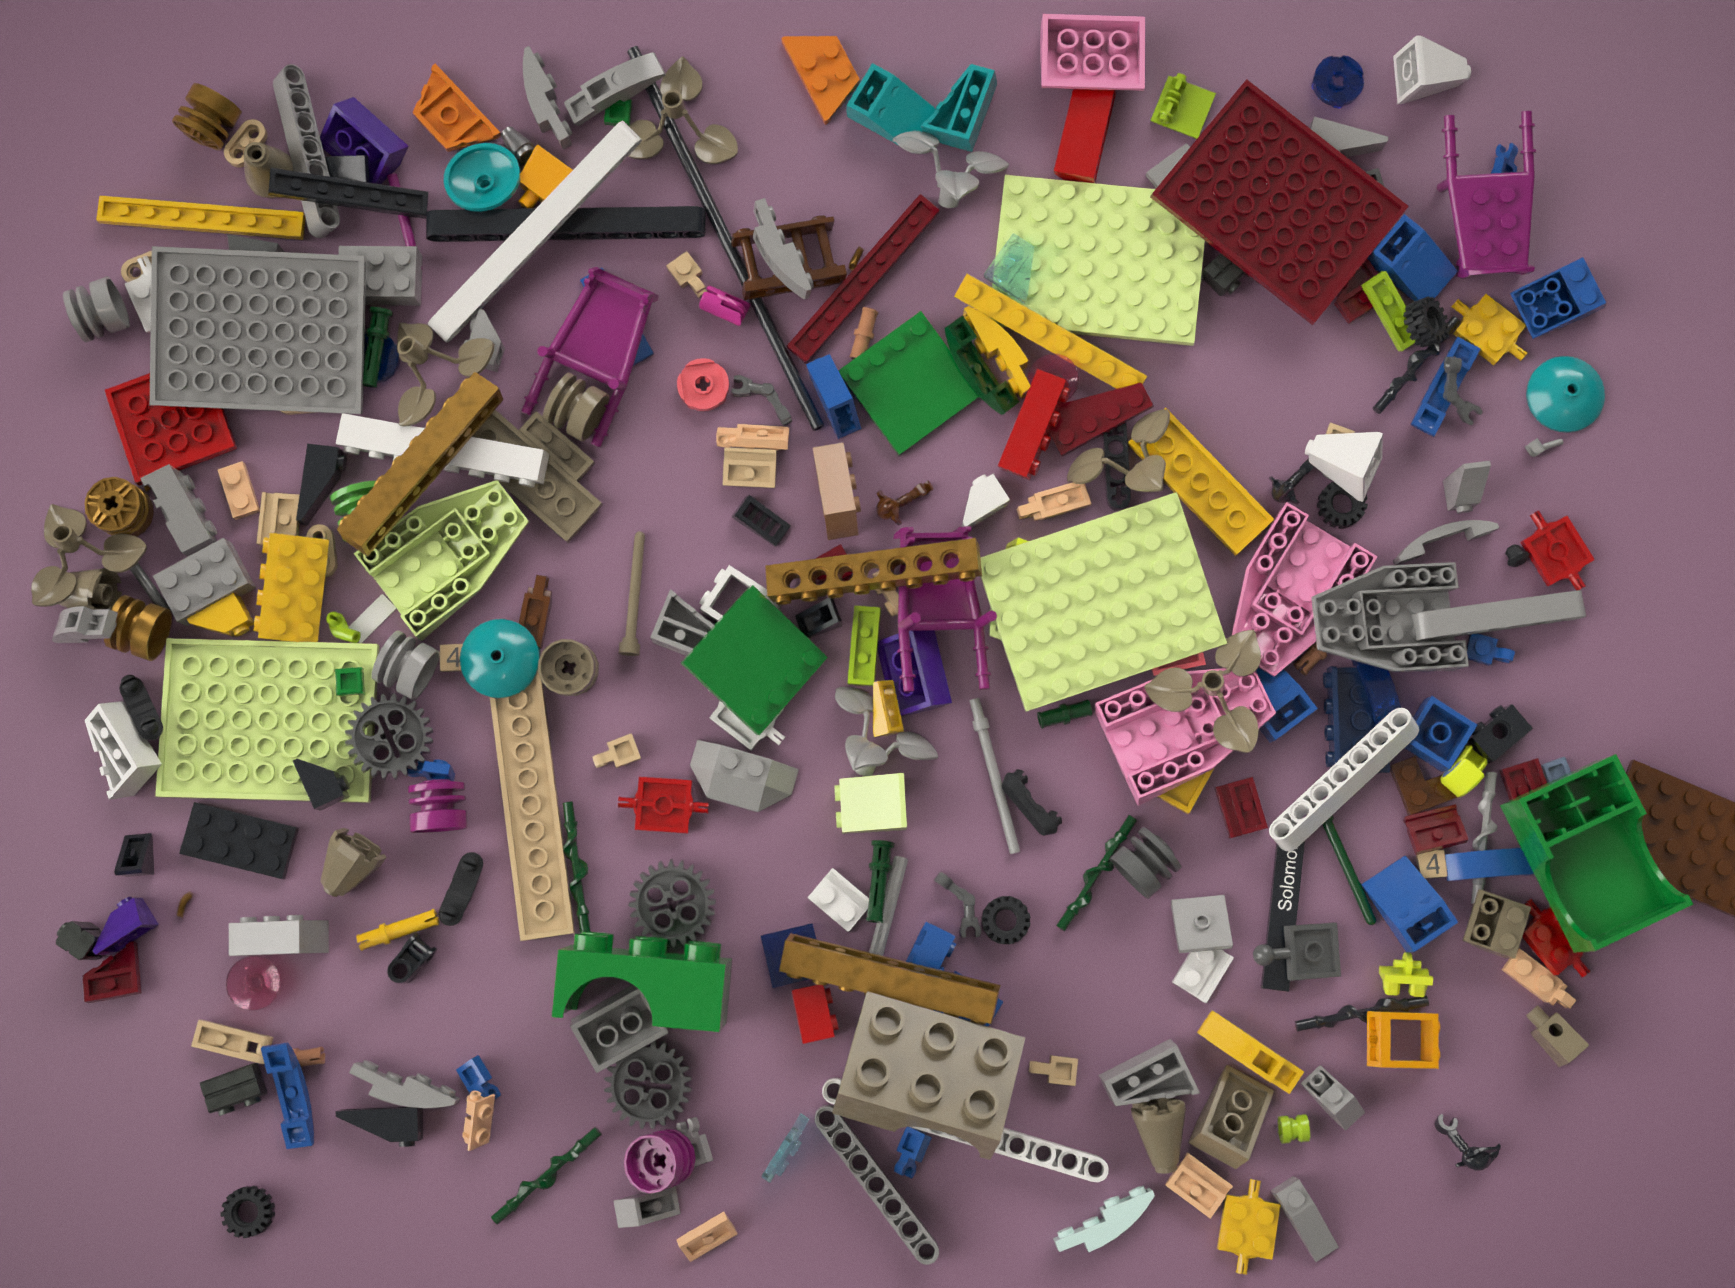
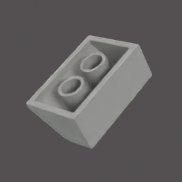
(616, 1028)

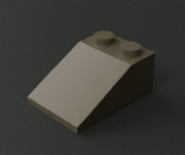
(1232, 1118)

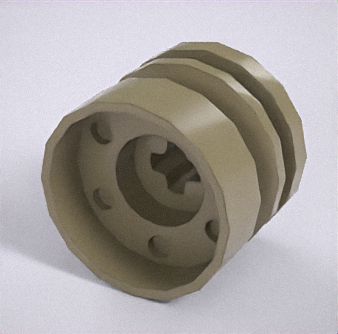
(573, 405)
(553, 666)

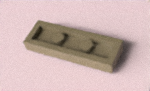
(558, 446)

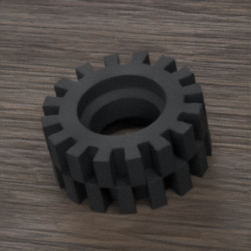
(1426, 321)
(1331, 515)
(1022, 920)
(232, 1205)

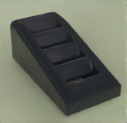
(758, 507)

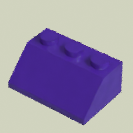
(358, 132)
(930, 682)

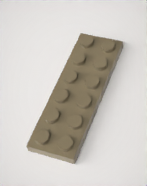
(560, 500)

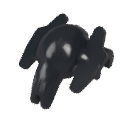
(1284, 490)
(1472, 1157)

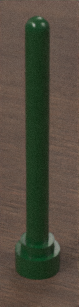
(1349, 871)

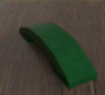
(975, 370)

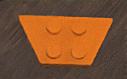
(823, 71)
(451, 115)

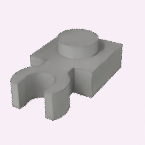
(699, 1142)

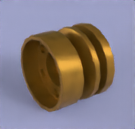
(208, 114)
(133, 510)
(140, 628)

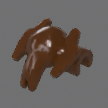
(888, 507)

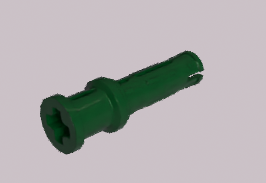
(377, 334)
(880, 868)

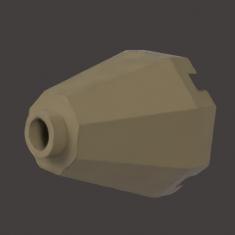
(349, 862)

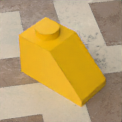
(225, 616)

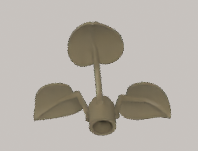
(685, 84)
(413, 348)
(1146, 475)
(64, 531)
(1173, 690)

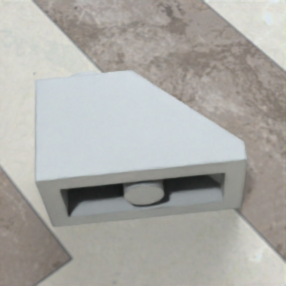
(984, 500)

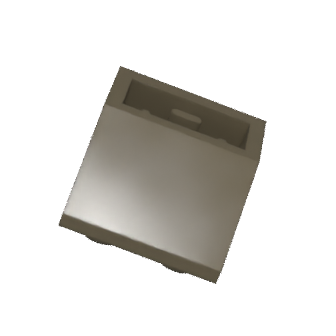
(1496, 924)

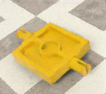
(1490, 329)
(1248, 1226)

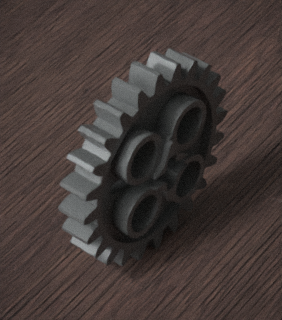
(411, 727)
(664, 879)
(645, 1109)

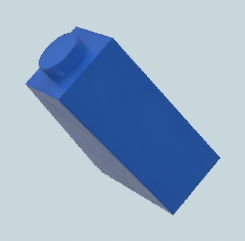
(834, 396)

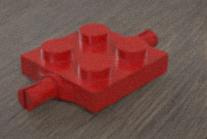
(1557, 551)
(663, 805)
(1550, 943)

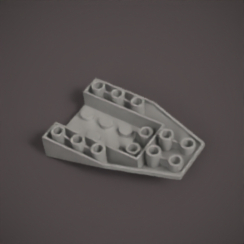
(1373, 621)

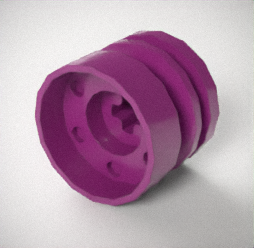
(437, 807)
(659, 1160)

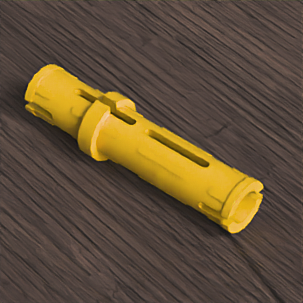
(398, 929)

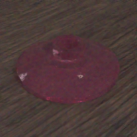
(1058, 366)
(240, 983)

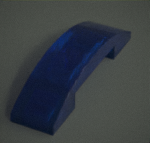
(1379, 690)

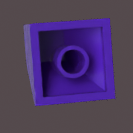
(125, 925)

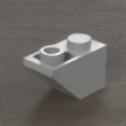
(483, 328)
(1333, 1097)

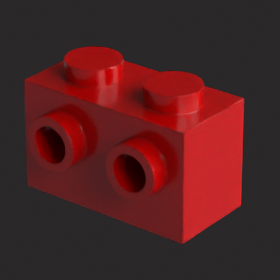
(814, 1013)

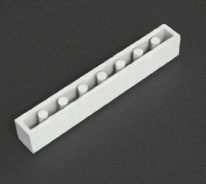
(476, 456)

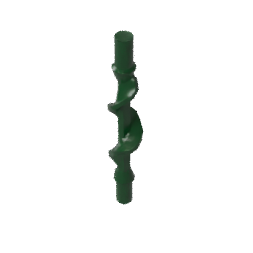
(579, 867)
(1092, 874)
(548, 1178)

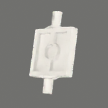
(140, 293)
(735, 727)

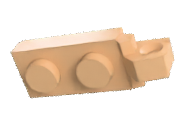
(753, 437)
(1055, 502)
(1538, 980)

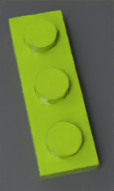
(1389, 308)
(864, 645)

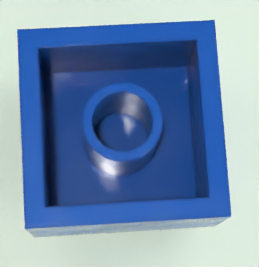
(1440, 734)

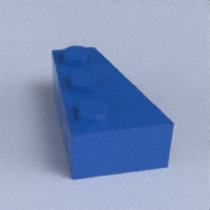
(931, 947)

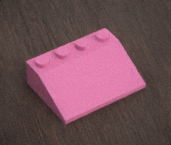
(1092, 52)

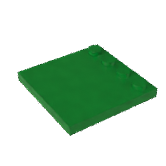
(908, 383)
(754, 660)

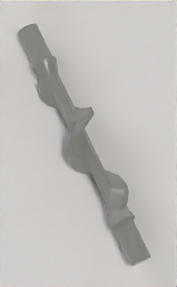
(1488, 825)

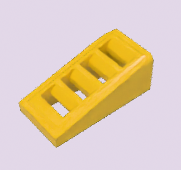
(886, 709)

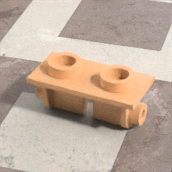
(478, 1126)

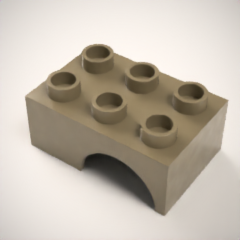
(929, 1073)

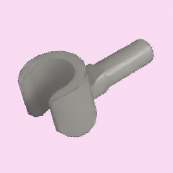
(1535, 447)

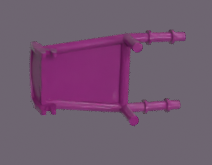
(1491, 210)
(598, 339)
(940, 607)

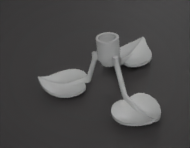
(952, 184)
(866, 755)

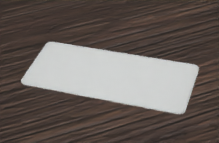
(372, 617)

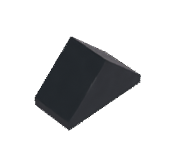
(819, 618)
(136, 856)

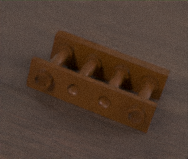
(828, 275)

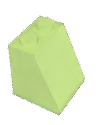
(871, 803)

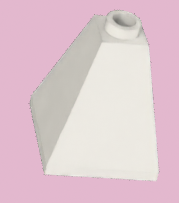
(1427, 69)
(1348, 459)

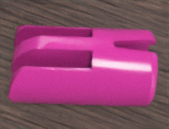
(724, 305)

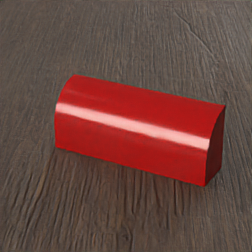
(1084, 135)

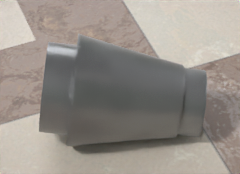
(517, 144)

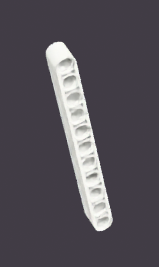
(534, 231)
(1028, 1152)

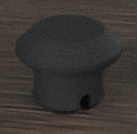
(1516, 556)

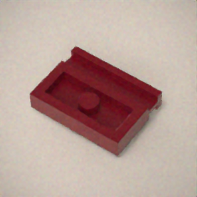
(1522, 778)
(1241, 807)
(1435, 829)

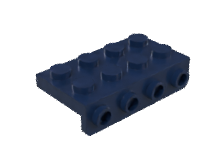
(1347, 713)

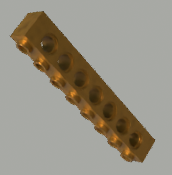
(781, 575)

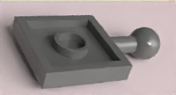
(1309, 951)

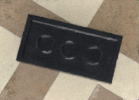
(239, 840)

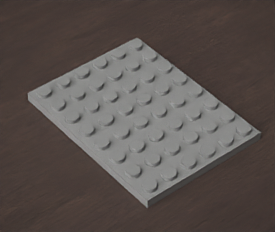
(257, 330)

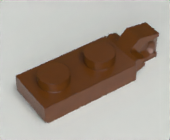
(536, 609)

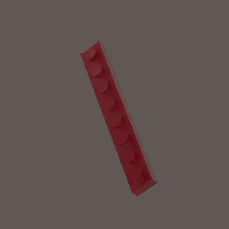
(863, 279)

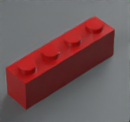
(1034, 424)

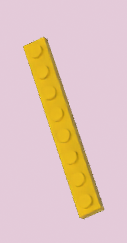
(201, 217)
(1047, 333)

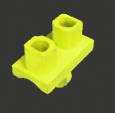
(1405, 972)

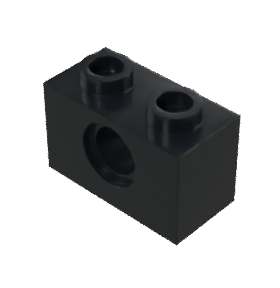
(1513, 729)

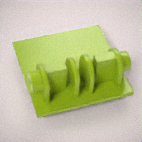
(1183, 106)

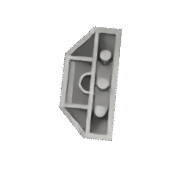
(741, 776)

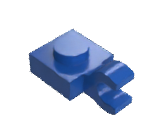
(1505, 161)
(1484, 650)
(433, 770)
(476, 1077)
(913, 1148)

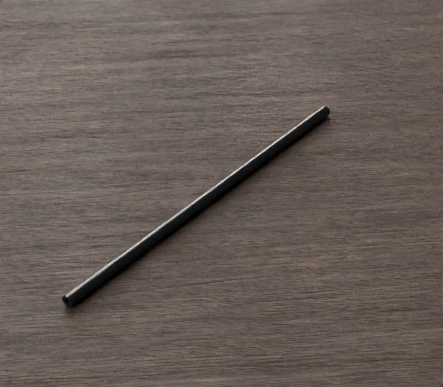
(733, 254)

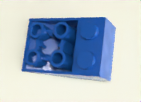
(1412, 260)
(1558, 298)
(1288, 701)
(1409, 904)

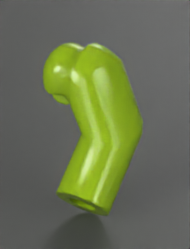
(341, 629)

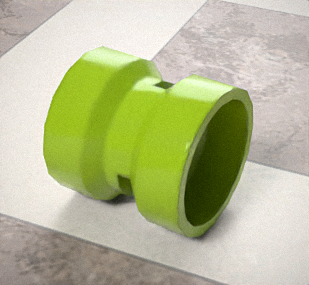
(1291, 1128)

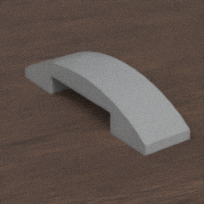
(1472, 529)

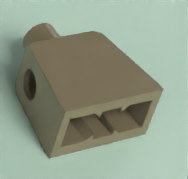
(1564, 1045)

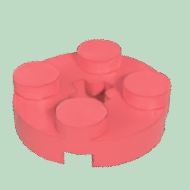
(695, 397)

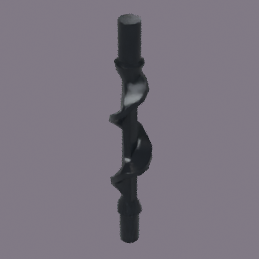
(1414, 363)
(1349, 1012)

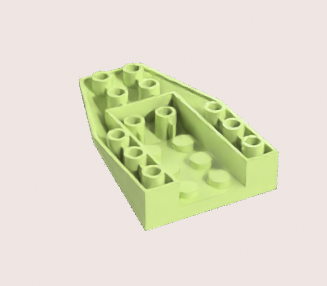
(444, 553)

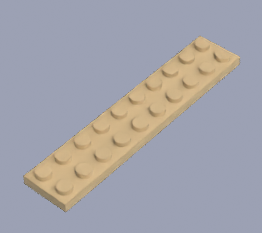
(532, 814)

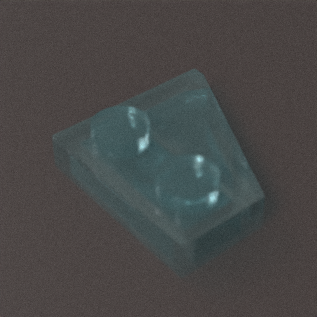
(1012, 268)
(788, 1146)

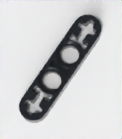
(1121, 459)

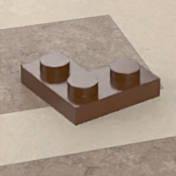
(1413, 788)

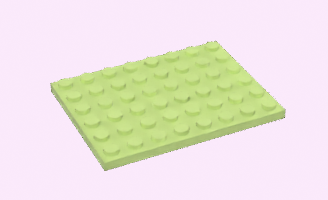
(1105, 259)
(1101, 601)
(251, 708)

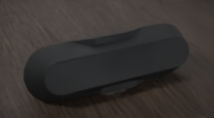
(141, 707)
(1043, 822)
(461, 889)

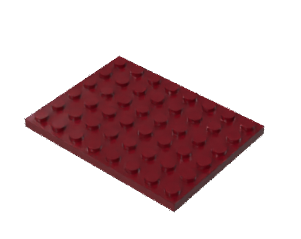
(1279, 201)

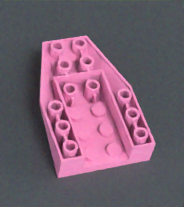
(1283, 576)
(1171, 748)

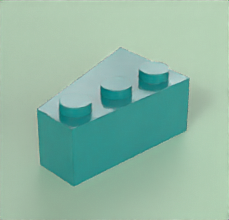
(964, 109)

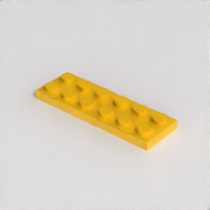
(1207, 487)

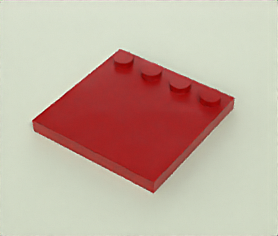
(165, 434)

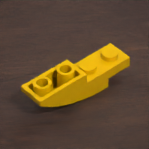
(994, 341)
(1250, 1052)

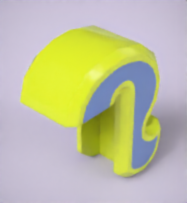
(1465, 772)

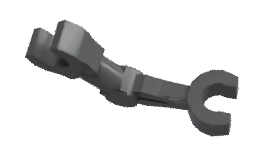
(1452, 366)
(766, 390)
(968, 903)

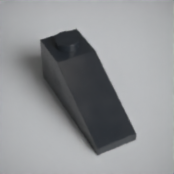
(320, 475)
(388, 1123)

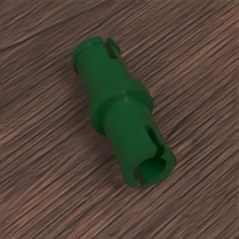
(1064, 713)

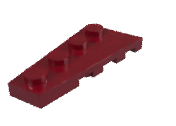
(1096, 415)

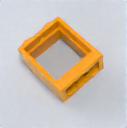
(1380, 1039)

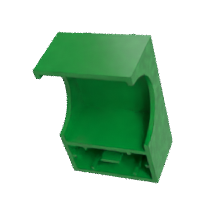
(1592, 855)
(680, 988)

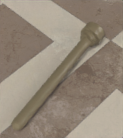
(629, 644)

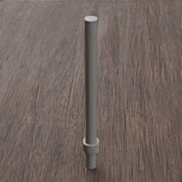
(981, 726)

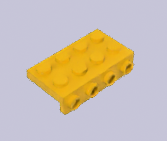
(291, 588)

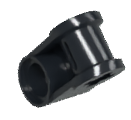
(411, 958)

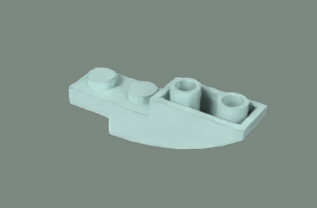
(1117, 1217)

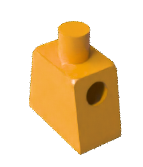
(541, 177)

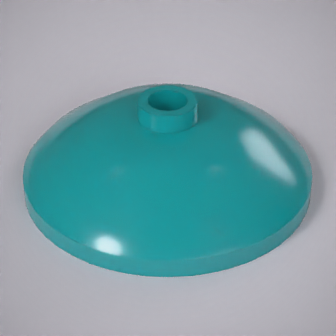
(480, 167)
(1555, 405)
(515, 667)

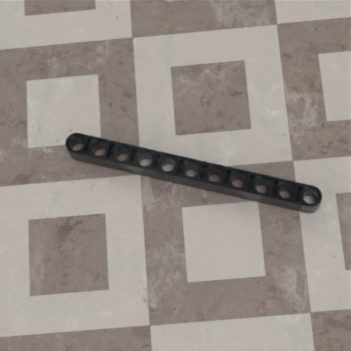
(583, 224)

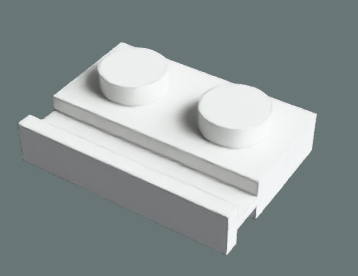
(840, 899)
(1202, 972)

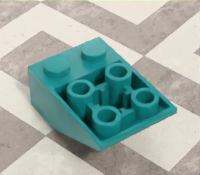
(887, 105)

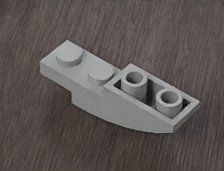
(614, 85)
(541, 98)
(782, 259)
(83, 623)
(414, 1092)

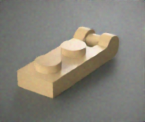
(229, 1041)

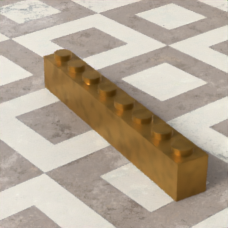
(420, 463)
(889, 977)

